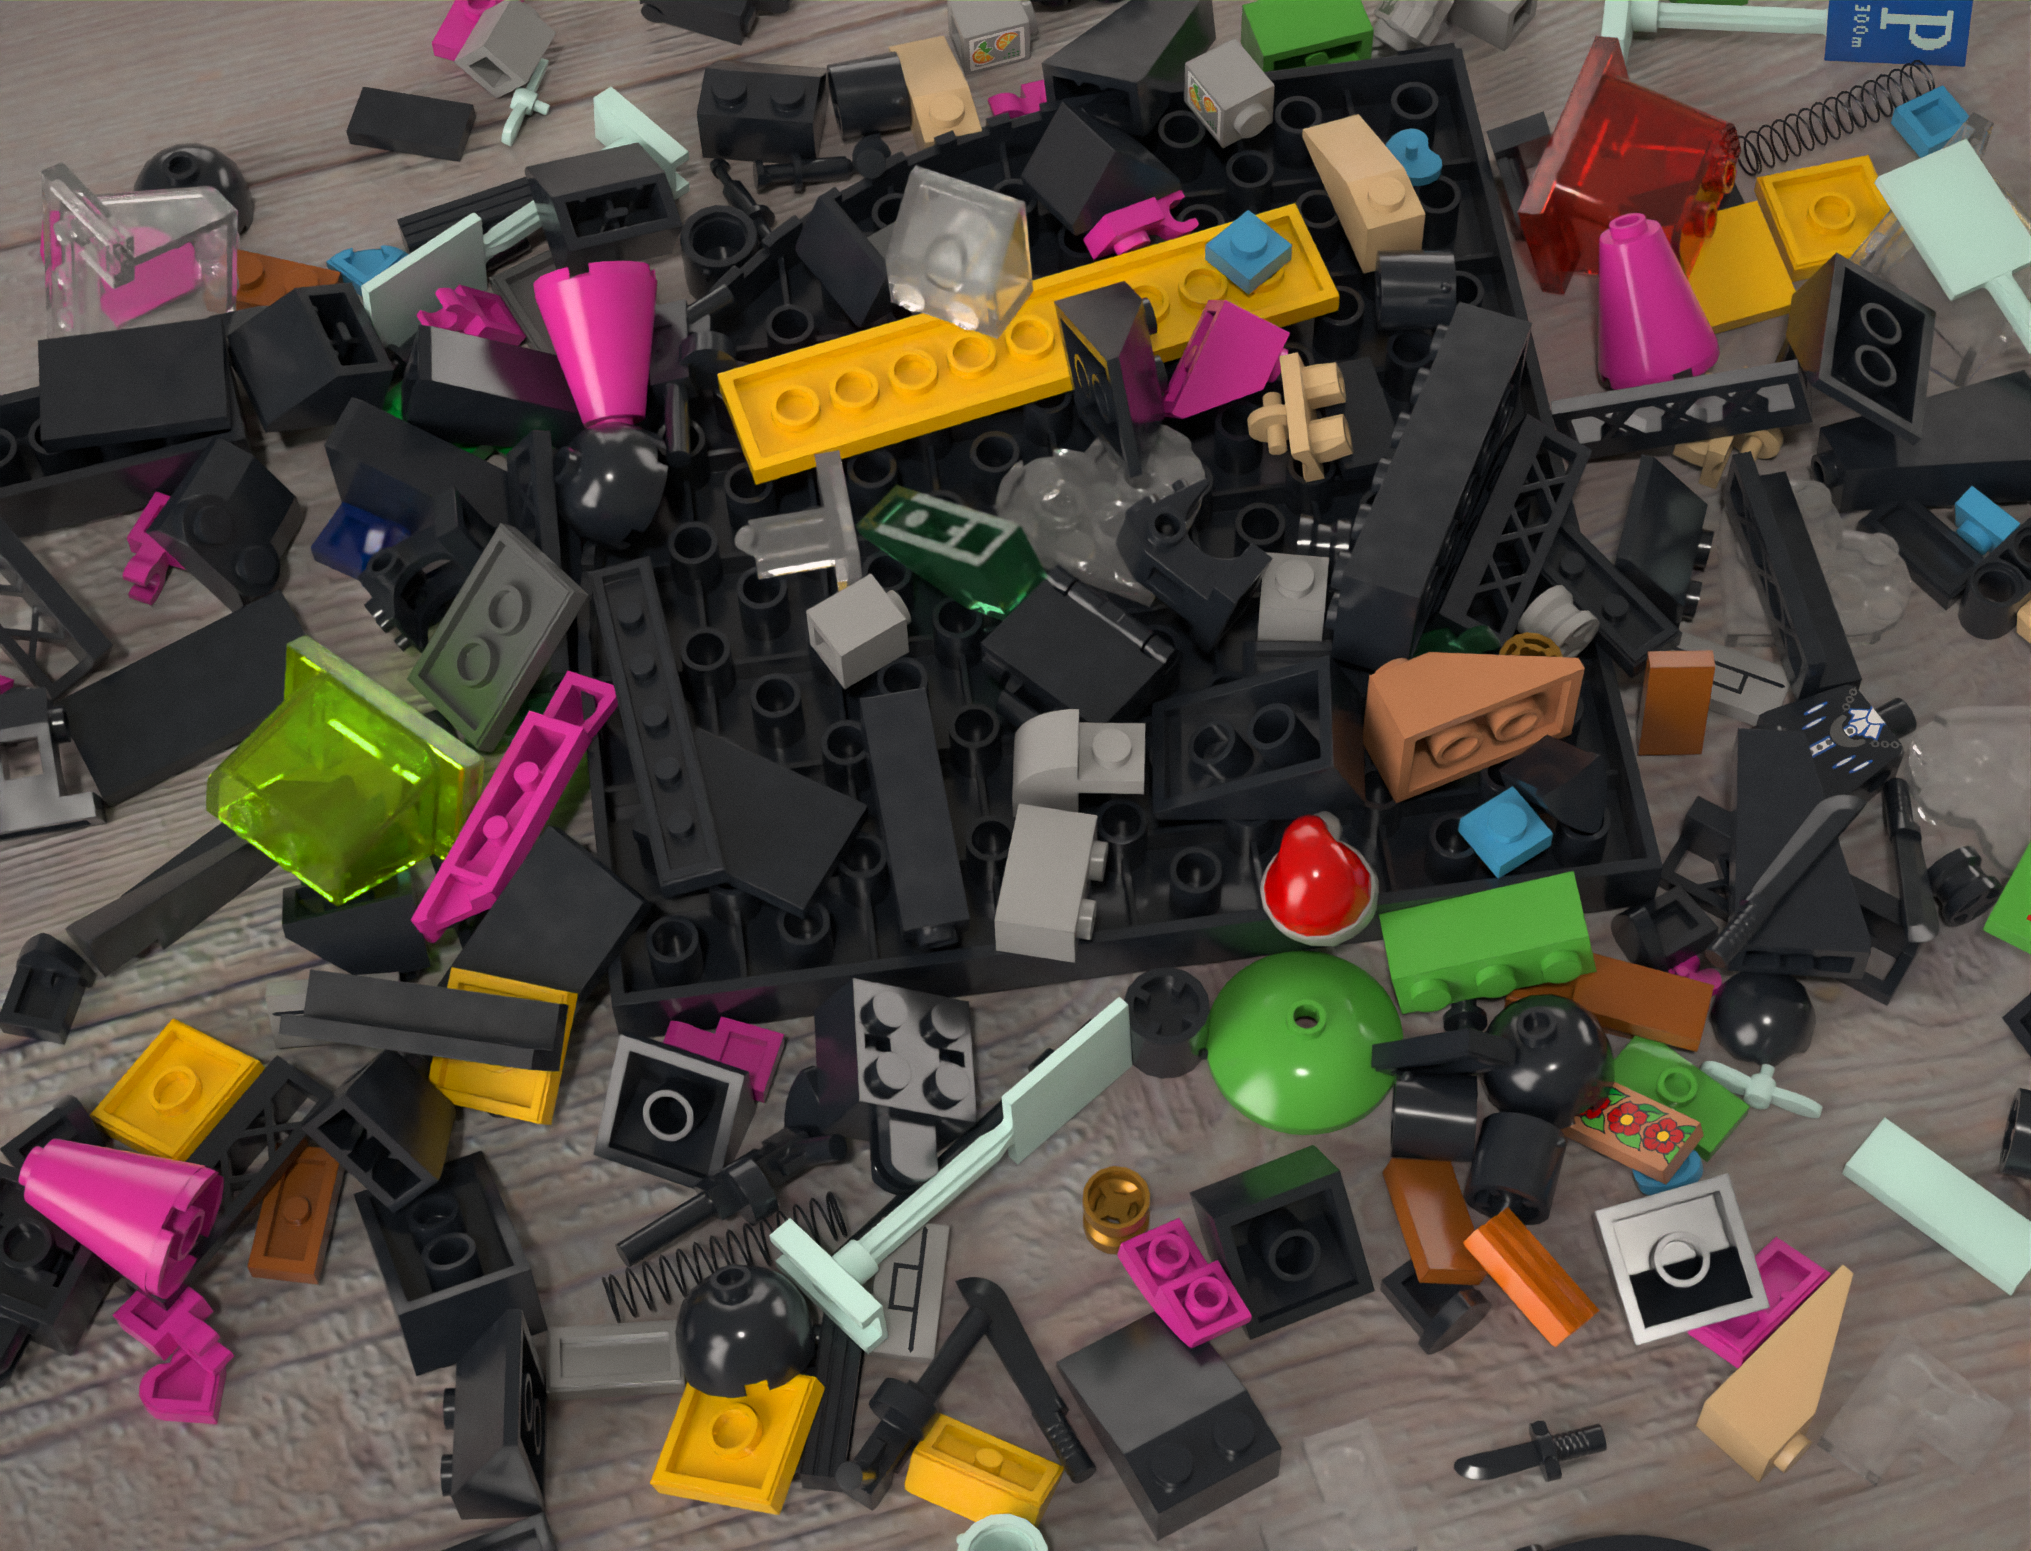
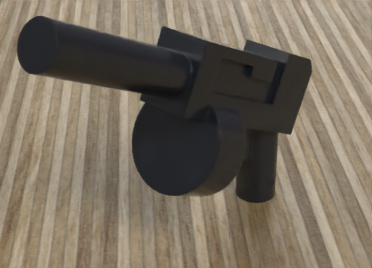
(685, 359)
(740, 1186)
(907, 1415)

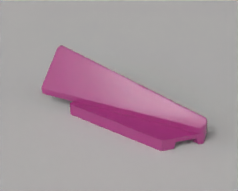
(514, 806)

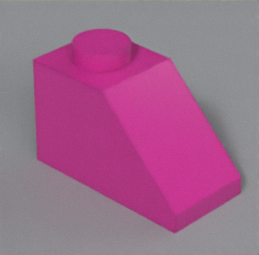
(1224, 360)

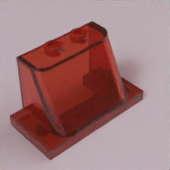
(1622, 155)

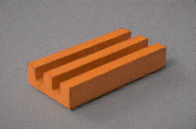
(1530, 1277)

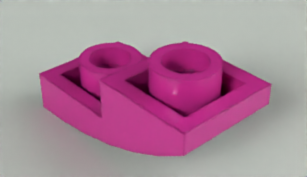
(1180, 1285)

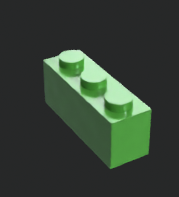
(1487, 943)

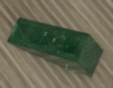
(959, 550)

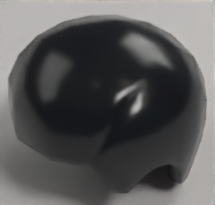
(1763, 1017)

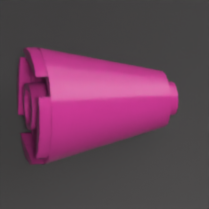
(1647, 309)
(602, 336)
(126, 1207)

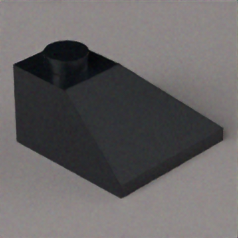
(364, 933)

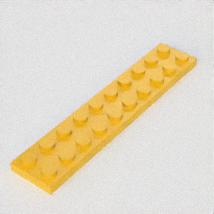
(935, 375)

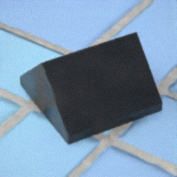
(1092, 170)
(673, 1111)

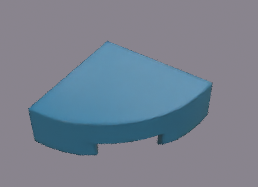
(364, 264)

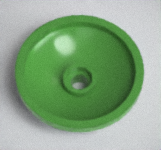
(1293, 1074)

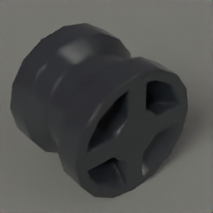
(1323, 538)
(1963, 886)

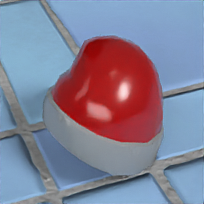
(1319, 885)

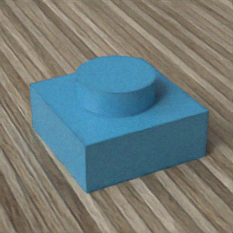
(1929, 120)
(1248, 252)
(1982, 521)
(1505, 832)

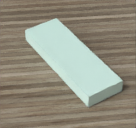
(1944, 1204)

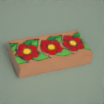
(1638, 1133)

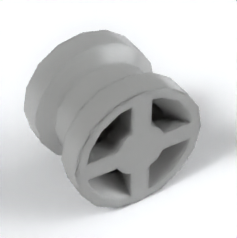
(1558, 619)

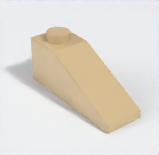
(935, 91)
(1366, 188)
(1774, 1394)

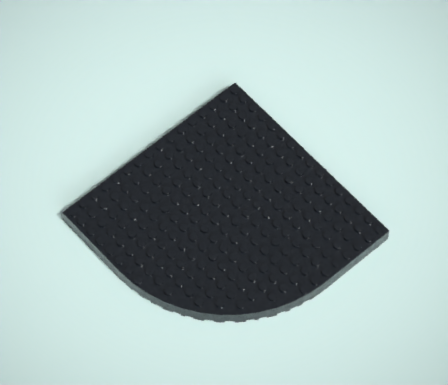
(1168, 886)

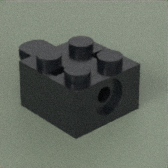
(896, 1076)
(45, 1280)

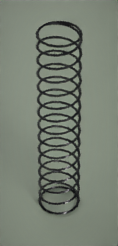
(1837, 119)
(610, 1292)

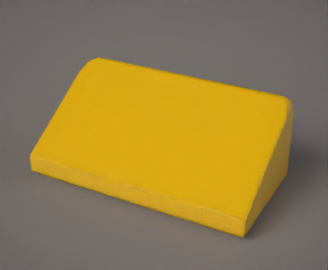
(980, 1474)

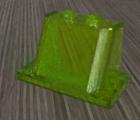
(345, 780)

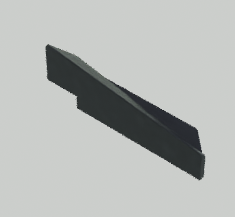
(171, 899)

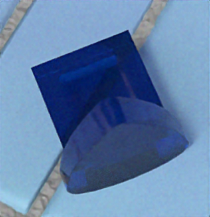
(354, 538)

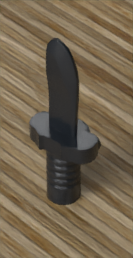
(1542, 1451)

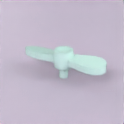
(525, 102)
(1761, 1089)

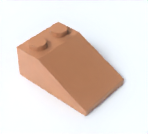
(1463, 713)

